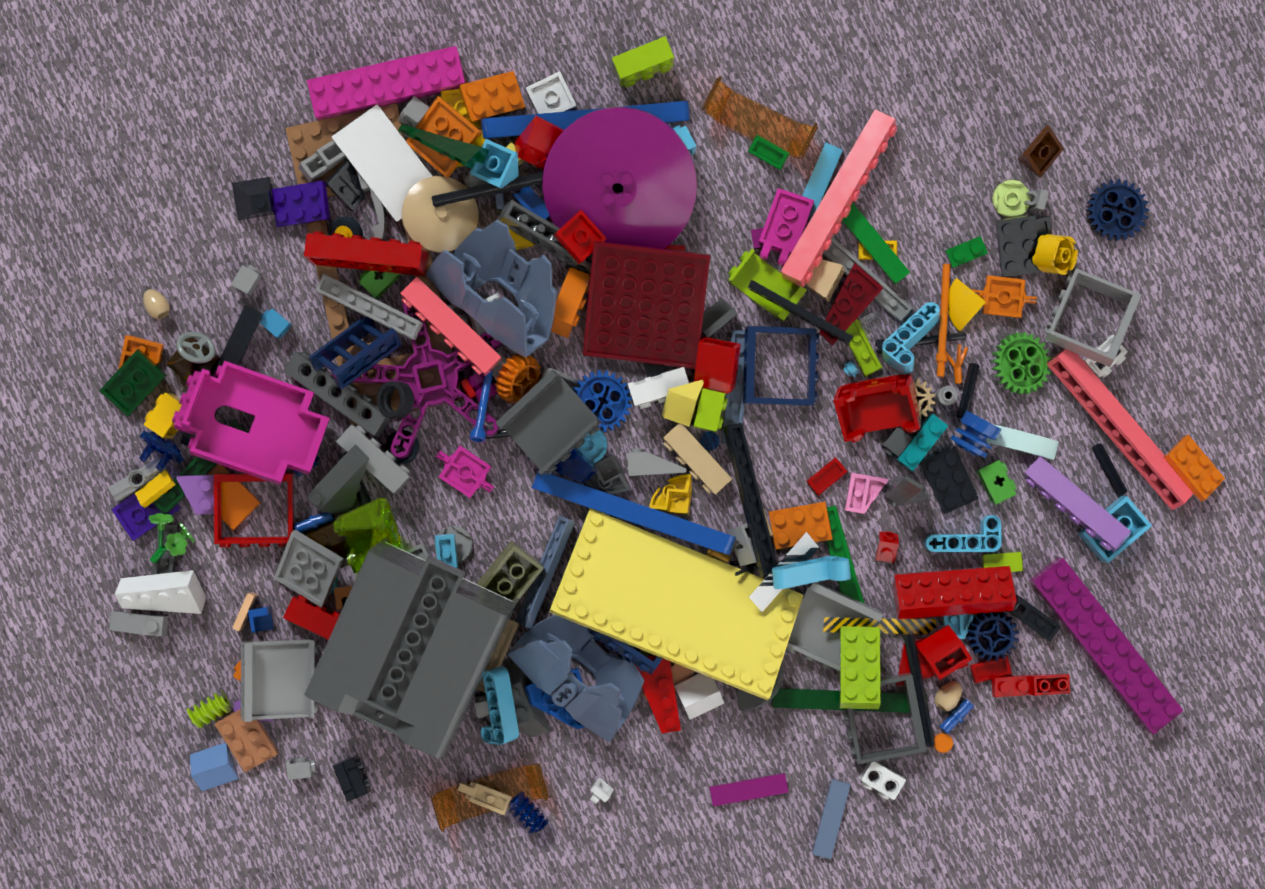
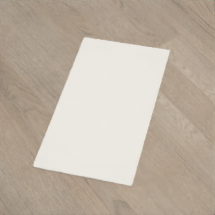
(381, 158)

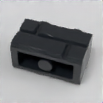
(351, 778)

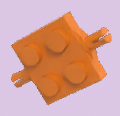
(1004, 296)

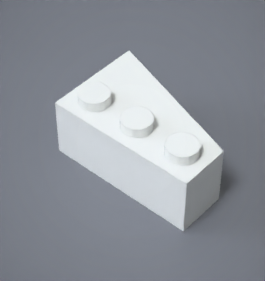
(656, 387)

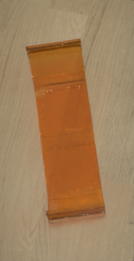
(753, 119)
(453, 807)

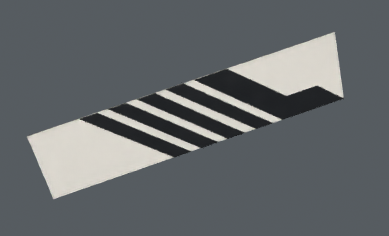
(800, 552)

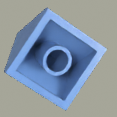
(213, 767)

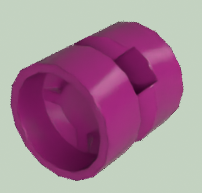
(476, 383)

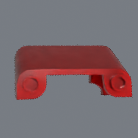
(877, 406)

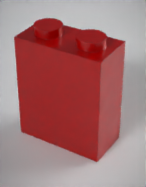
(717, 364)

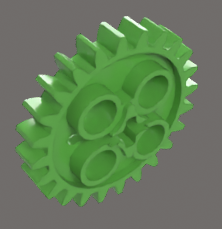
(1005, 365)

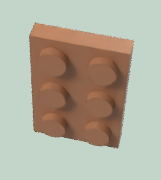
(246, 740)

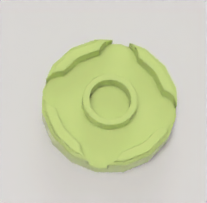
(1005, 198)

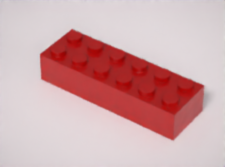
(366, 254)
(954, 592)

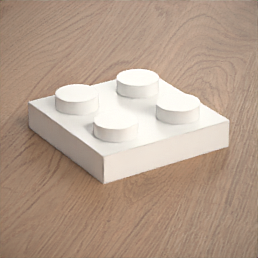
(551, 95)

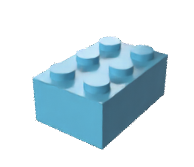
(1130, 517)

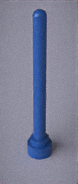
(478, 433)

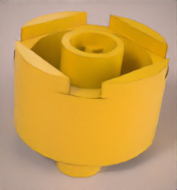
(1055, 254)

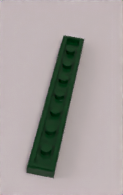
(831, 700)

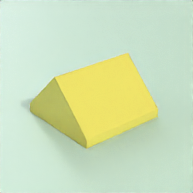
(682, 402)

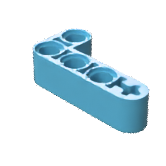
(927, 318)
(962, 539)
(811, 571)
(500, 707)

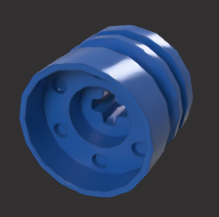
(975, 434)

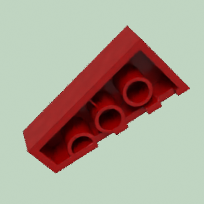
(661, 695)

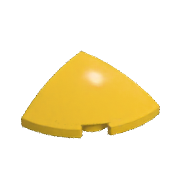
(962, 304)
(679, 488)

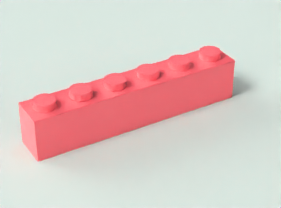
(450, 326)

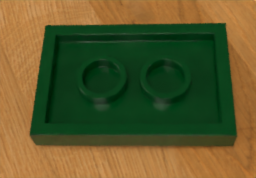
(133, 382)

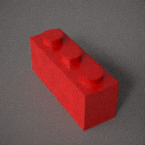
(311, 616)

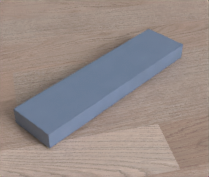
(831, 818)

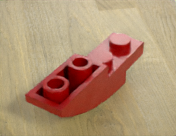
(1030, 685)

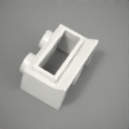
(1105, 347)

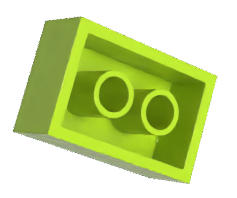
(643, 62)

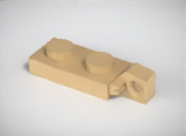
(486, 796)

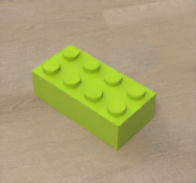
(860, 667)

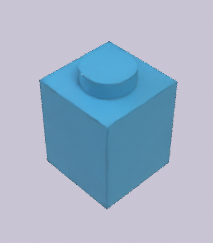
(275, 323)

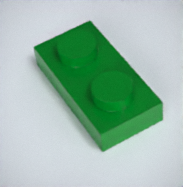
(966, 252)

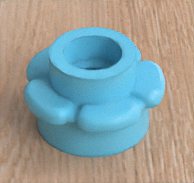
(851, 369)

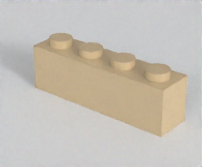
(697, 458)

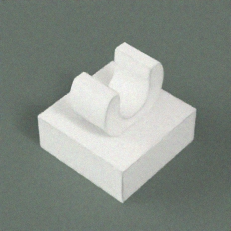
(601, 790)

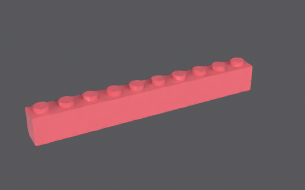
(839, 198)
(1120, 427)

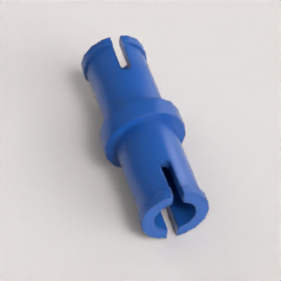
(313, 522)
(956, 716)

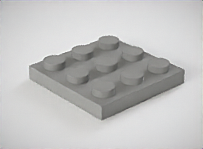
(308, 568)

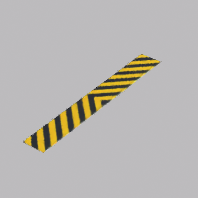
(886, 625)

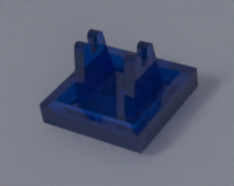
(168, 449)

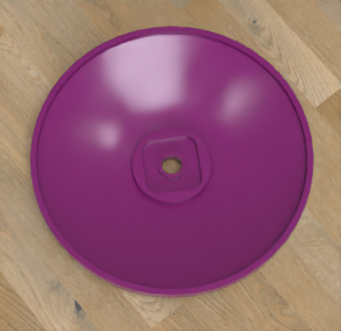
(629, 150)

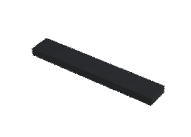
(800, 312)

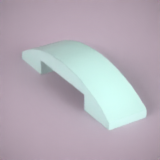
(1025, 442)

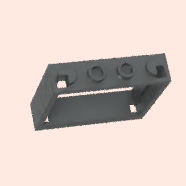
(915, 718)

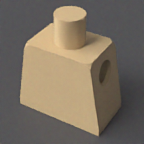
(826, 279)

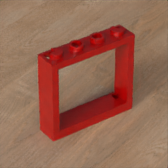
(263, 541)

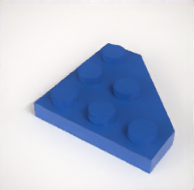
(544, 702)

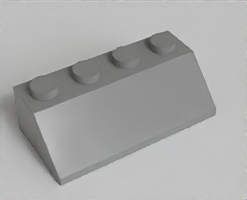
(380, 463)

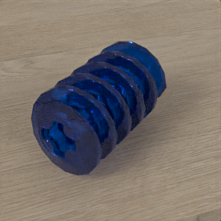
(527, 813)

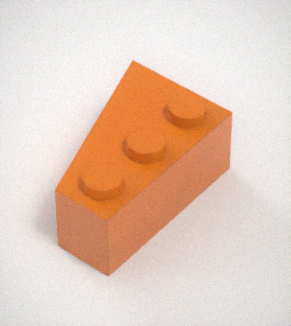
(570, 302)

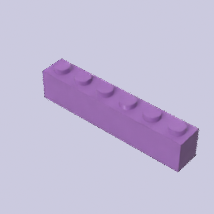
(1077, 504)

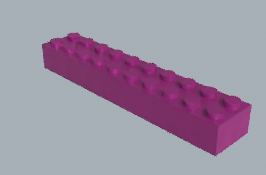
(1106, 645)

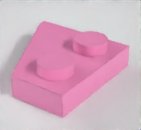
(862, 492)

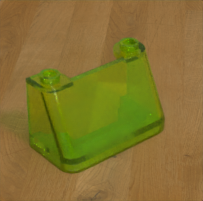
(366, 528)

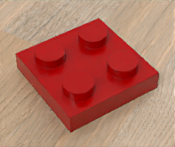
(579, 236)

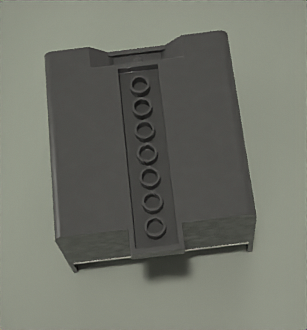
(410, 647)

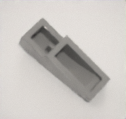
(322, 161)

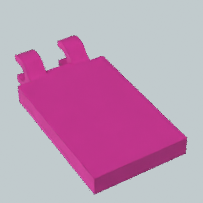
(784, 224)

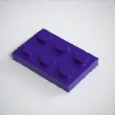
(300, 204)
(136, 518)

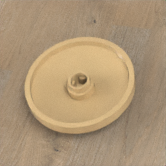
(439, 226)

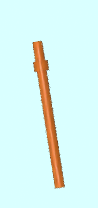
(941, 356)

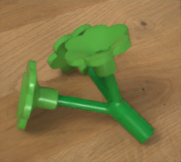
(175, 542)

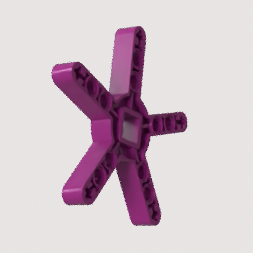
(421, 360)

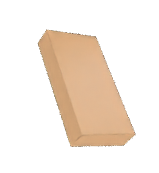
(243, 613)

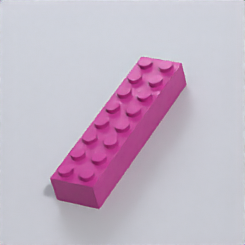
(386, 83)

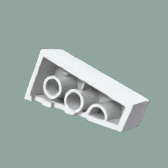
(162, 592)

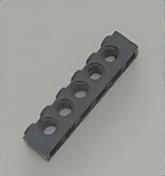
(539, 233)
(297, 369)

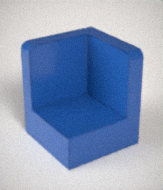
(260, 619)

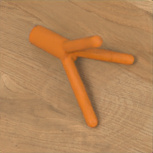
(957, 366)

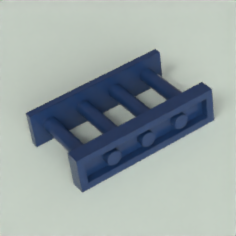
(363, 360)

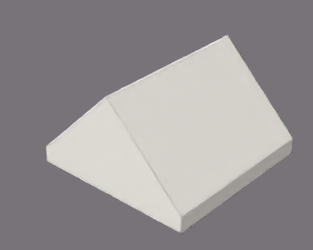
(698, 695)

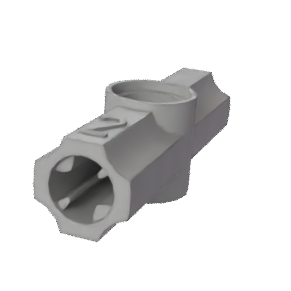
(127, 485)

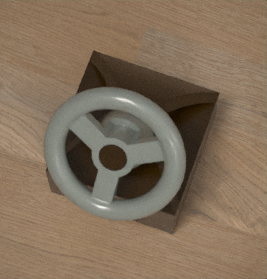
(193, 355)

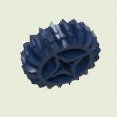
(1009, 638)

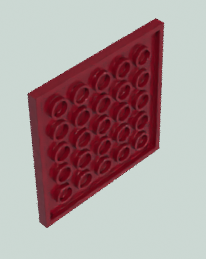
(645, 304)

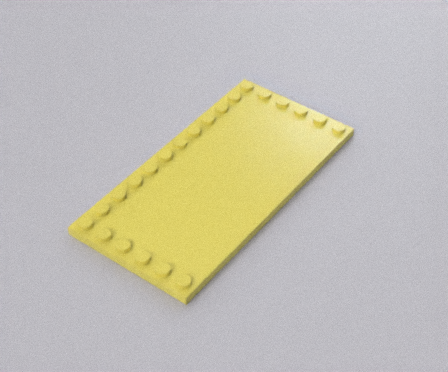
(675, 604)

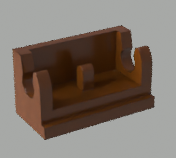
(341, 595)

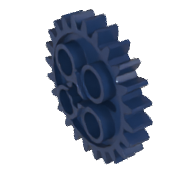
(1113, 226)

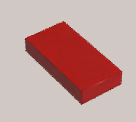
(826, 476)
(986, 669)

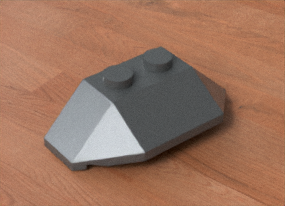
(529, 719)

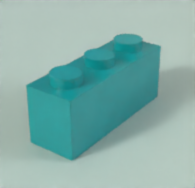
(922, 442)

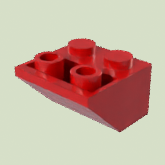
(943, 652)

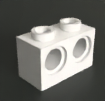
(883, 777)

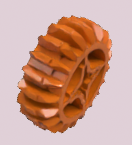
(517, 377)

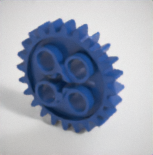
(616, 409)

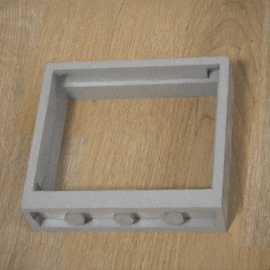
(1104, 287)

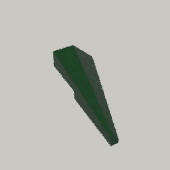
(456, 150)

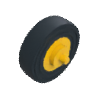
(346, 226)

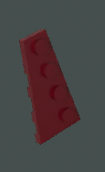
(851, 300)

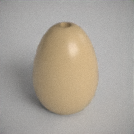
(156, 304)
(948, 696)

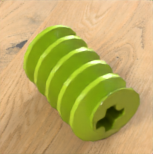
(210, 710)

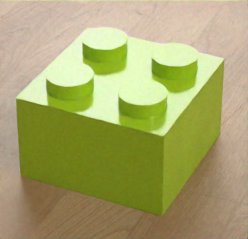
(709, 410)

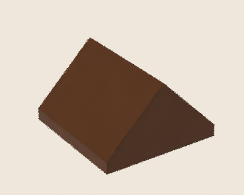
(1041, 151)

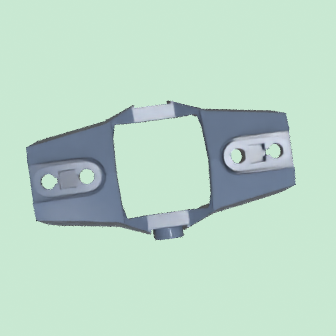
(491, 256)
(545, 659)

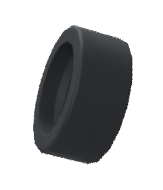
(406, 399)

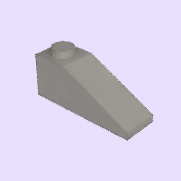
(648, 464)
(139, 623)

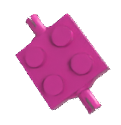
(465, 471)

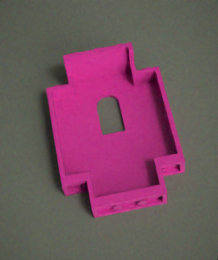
(280, 435)

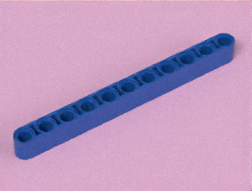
(515, 125)
(634, 512)

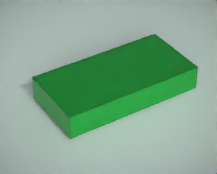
(769, 152)

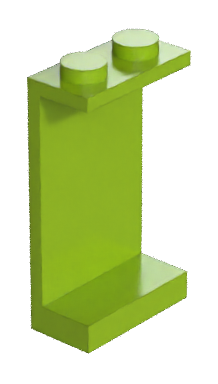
(758, 270)

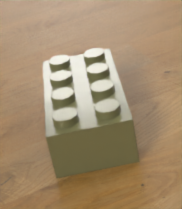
(511, 572)

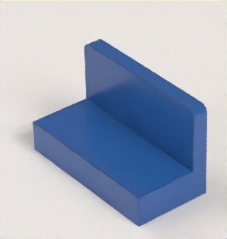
(532, 202)

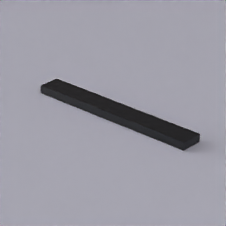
(236, 345)
(750, 498)

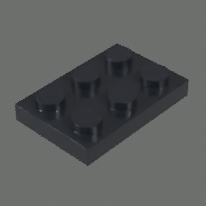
(1017, 245)
(949, 480)

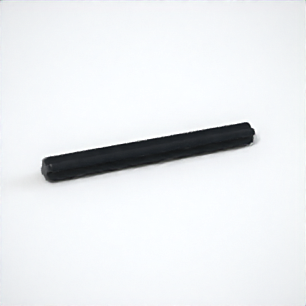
(486, 189)
(915, 670)

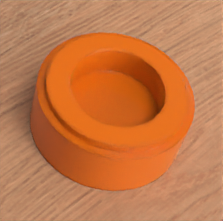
(943, 742)

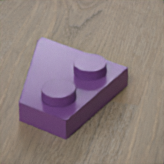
(199, 492)

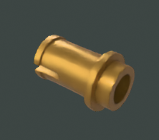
(718, 555)

